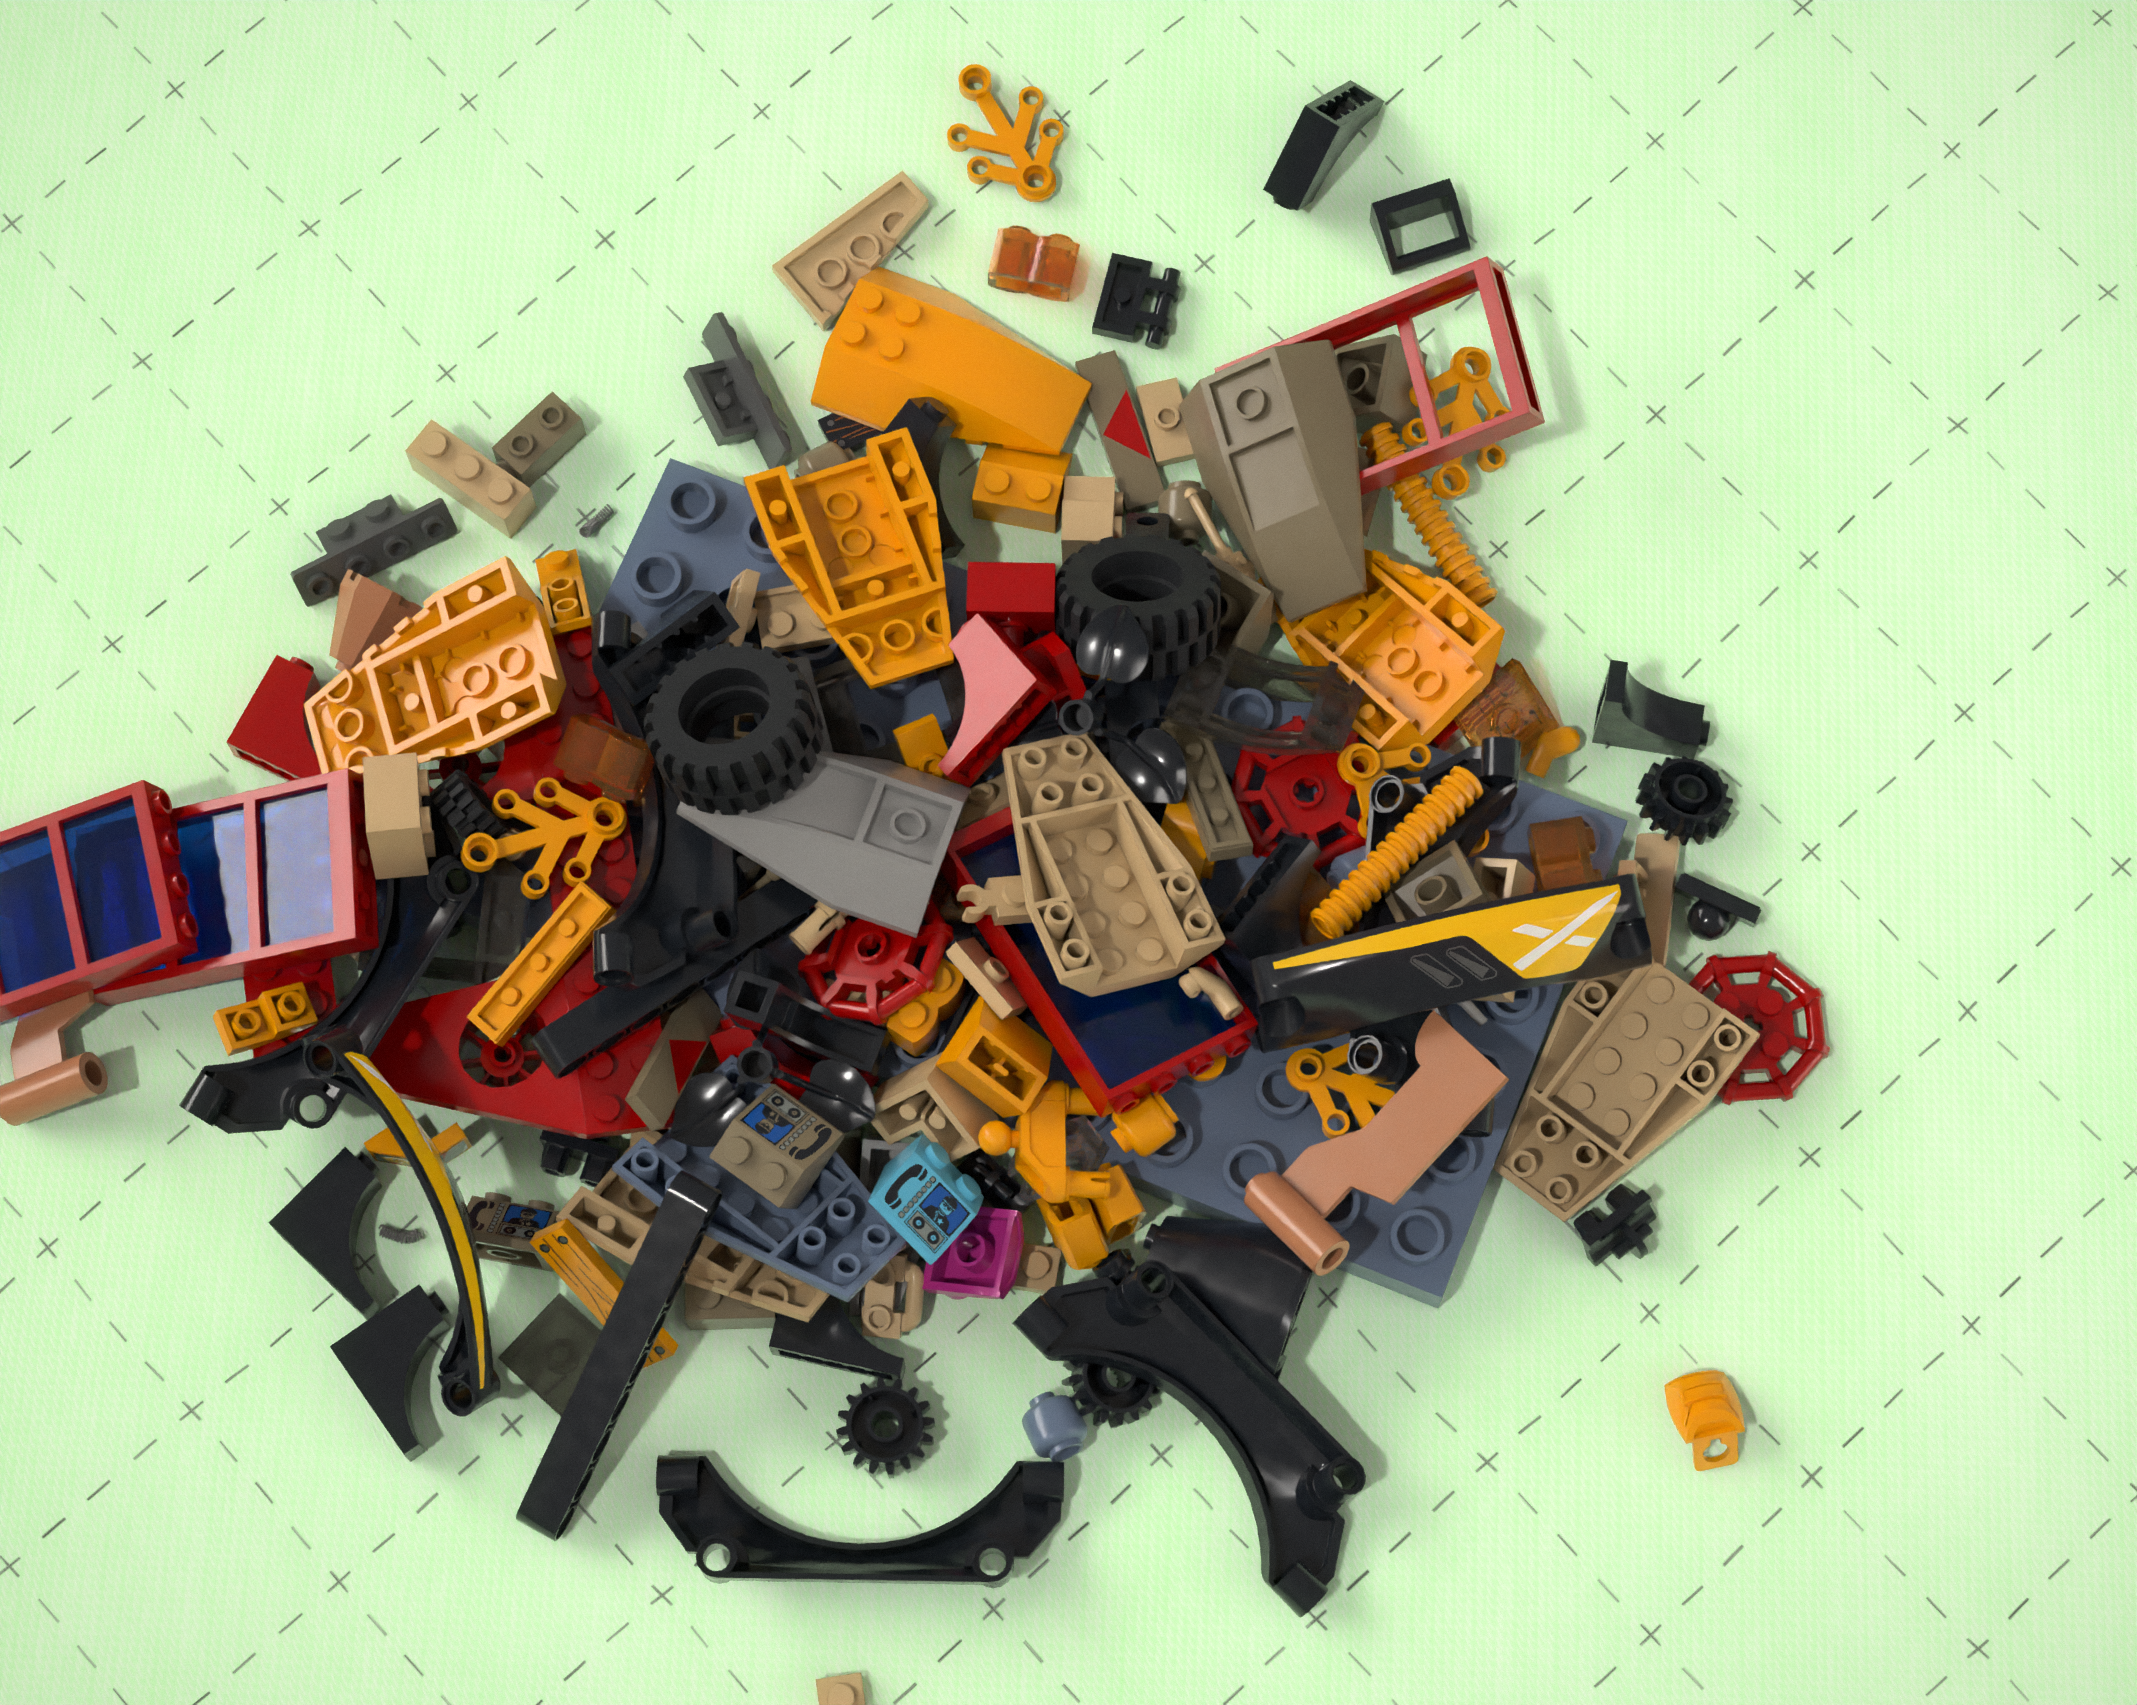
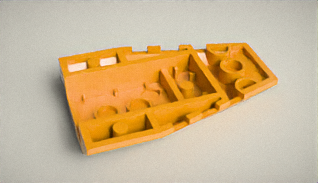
(922, 341)
(864, 555)
(1408, 645)
(447, 679)

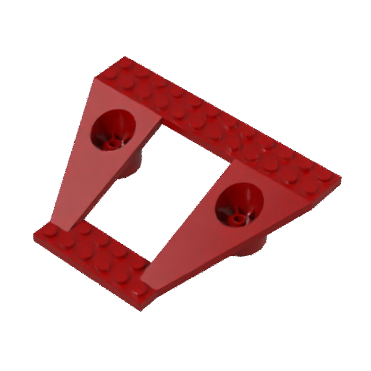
(428, 1034)

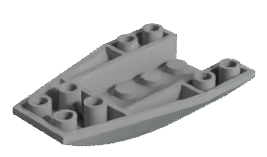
(852, 836)

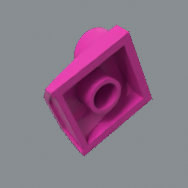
(981, 1259)

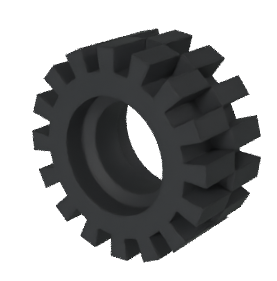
(467, 807)

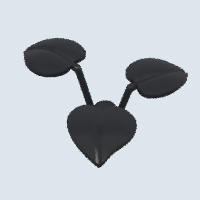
(1117, 650)
(711, 1104)

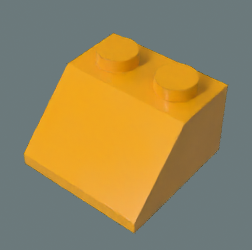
(1020, 487)

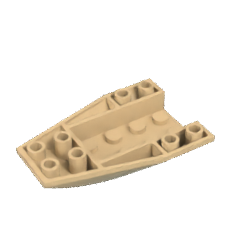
(1100, 872)
(1615, 1081)

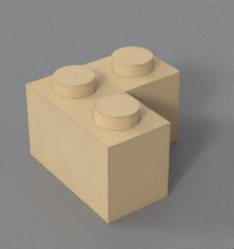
(1089, 512)
(396, 822)
(933, 1103)

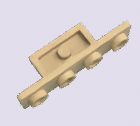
(1656, 873)

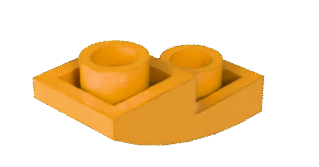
(266, 1019)

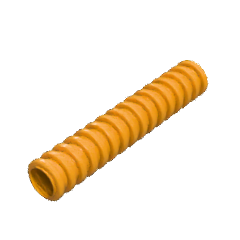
(1430, 520)
(1397, 852)

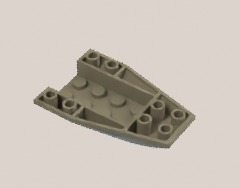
(1285, 471)

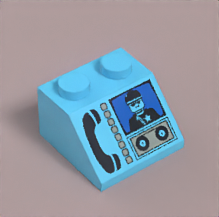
(926, 1197)

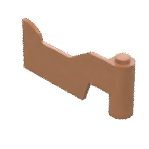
(40, 1065)
(1384, 1154)

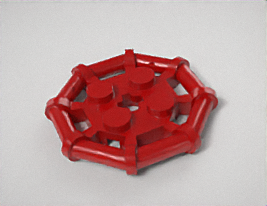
(1286, 811)
(878, 972)
(1775, 1023)

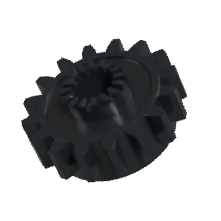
(1684, 799)
(1103, 1399)
(880, 1404)

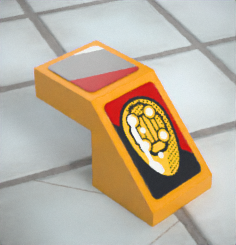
(385, 1148)

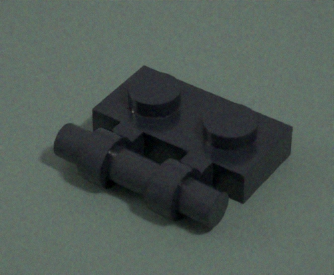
(1123, 296)

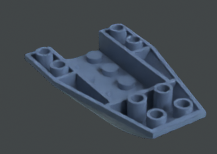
(827, 1242)

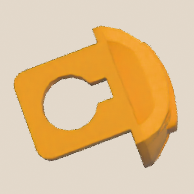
(1704, 1410)

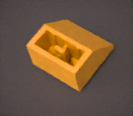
(997, 1060)

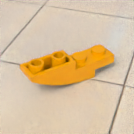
(564, 592)

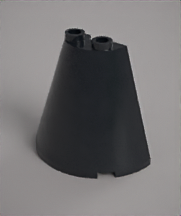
(1239, 1275)

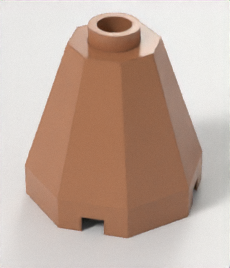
(365, 618)

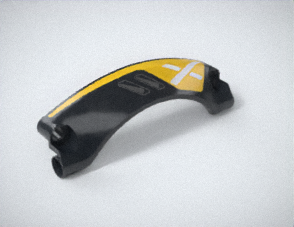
(1449, 960)
(467, 1365)

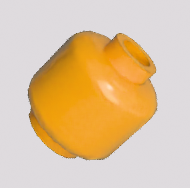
(1145, 1126)

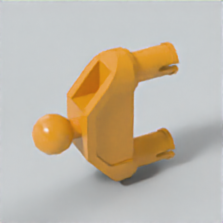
(1042, 1145)

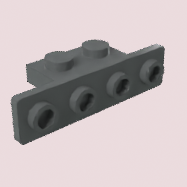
(733, 397)
(370, 543)

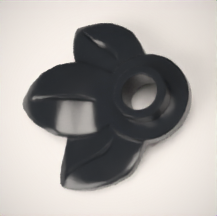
(1115, 1266)

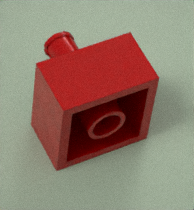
(1013, 596)

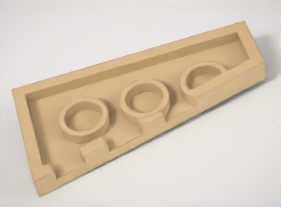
(829, 263)

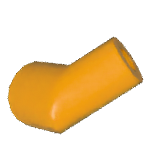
(1551, 746)

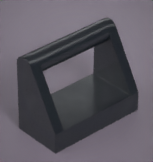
(1414, 207)

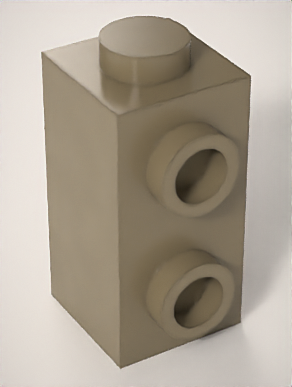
(539, 440)

